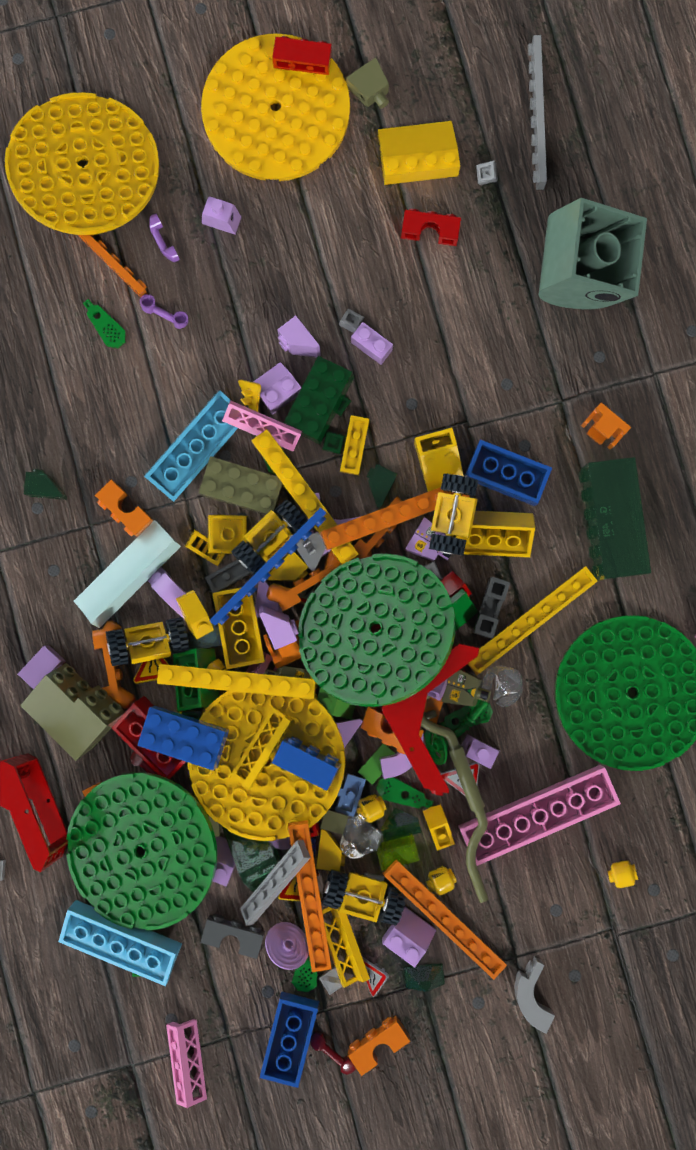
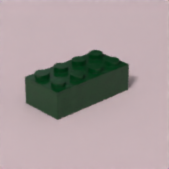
(319, 399)

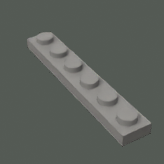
(275, 882)

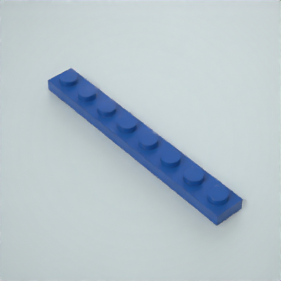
(263, 573)

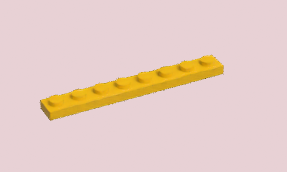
(298, 489)
(532, 619)
(236, 681)

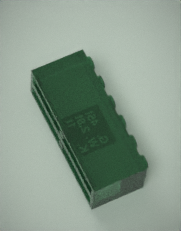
(614, 519)

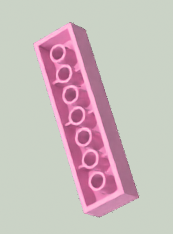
(543, 813)

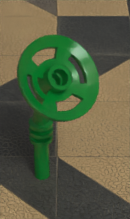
(440, 744)

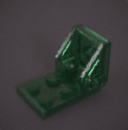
(252, 858)

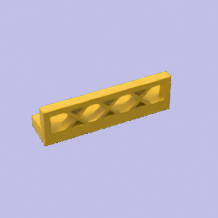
(268, 750)
(349, 945)

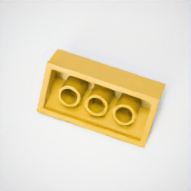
(500, 534)
(240, 632)

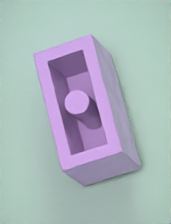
(371, 343)
(41, 664)

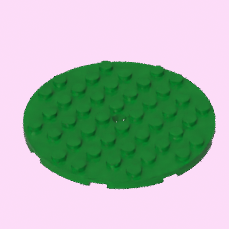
(380, 665)
(594, 697)
(178, 856)

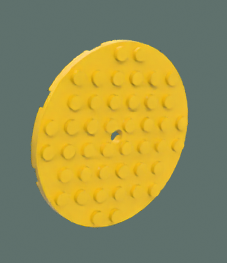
(267, 141)
(75, 199)
(277, 794)

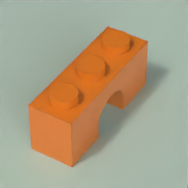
(111, 497)
(378, 726)
(389, 1033)

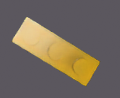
(354, 445)

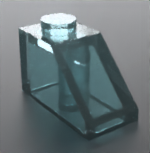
(207, 641)

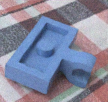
(350, 794)

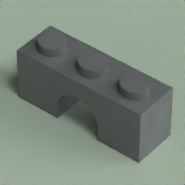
(490, 607)
(248, 936)

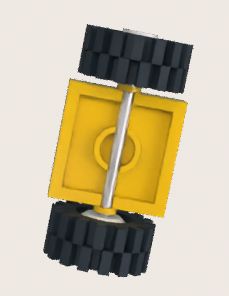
(453, 514)
(268, 536)
(147, 642)
(363, 897)

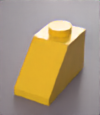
(290, 570)
(194, 614)
(438, 827)
(329, 853)

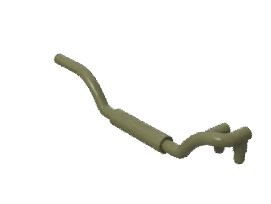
(472, 795)

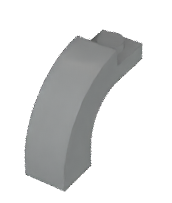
(534, 1012)

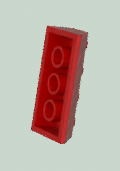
(130, 728)

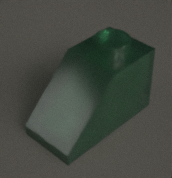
(380, 483)
(42, 486)

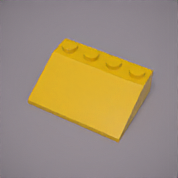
(418, 152)

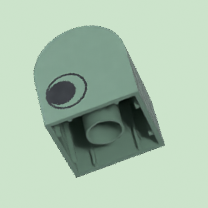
(591, 256)

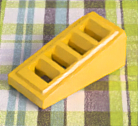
(192, 538)

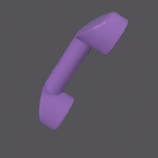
(155, 225)
(148, 305)

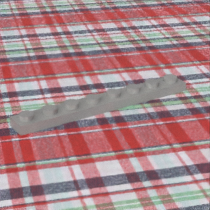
(537, 106)

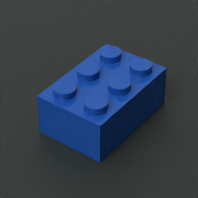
(307, 762)

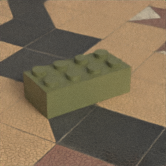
(241, 486)

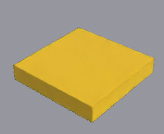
(225, 533)

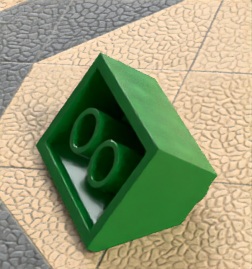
(190, 697)

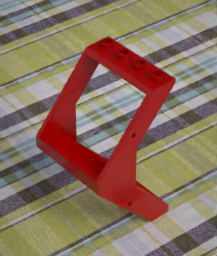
(407, 715)
(24, 780)

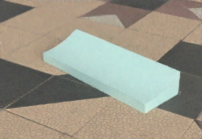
(126, 574)

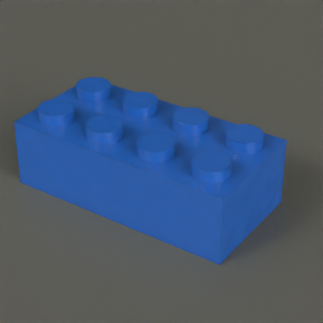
(508, 473)
(183, 737)
(289, 1039)

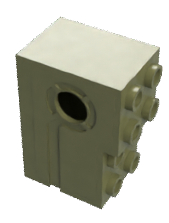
(72, 710)

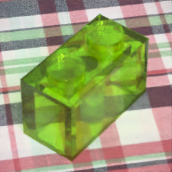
(402, 849)

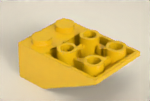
(438, 456)

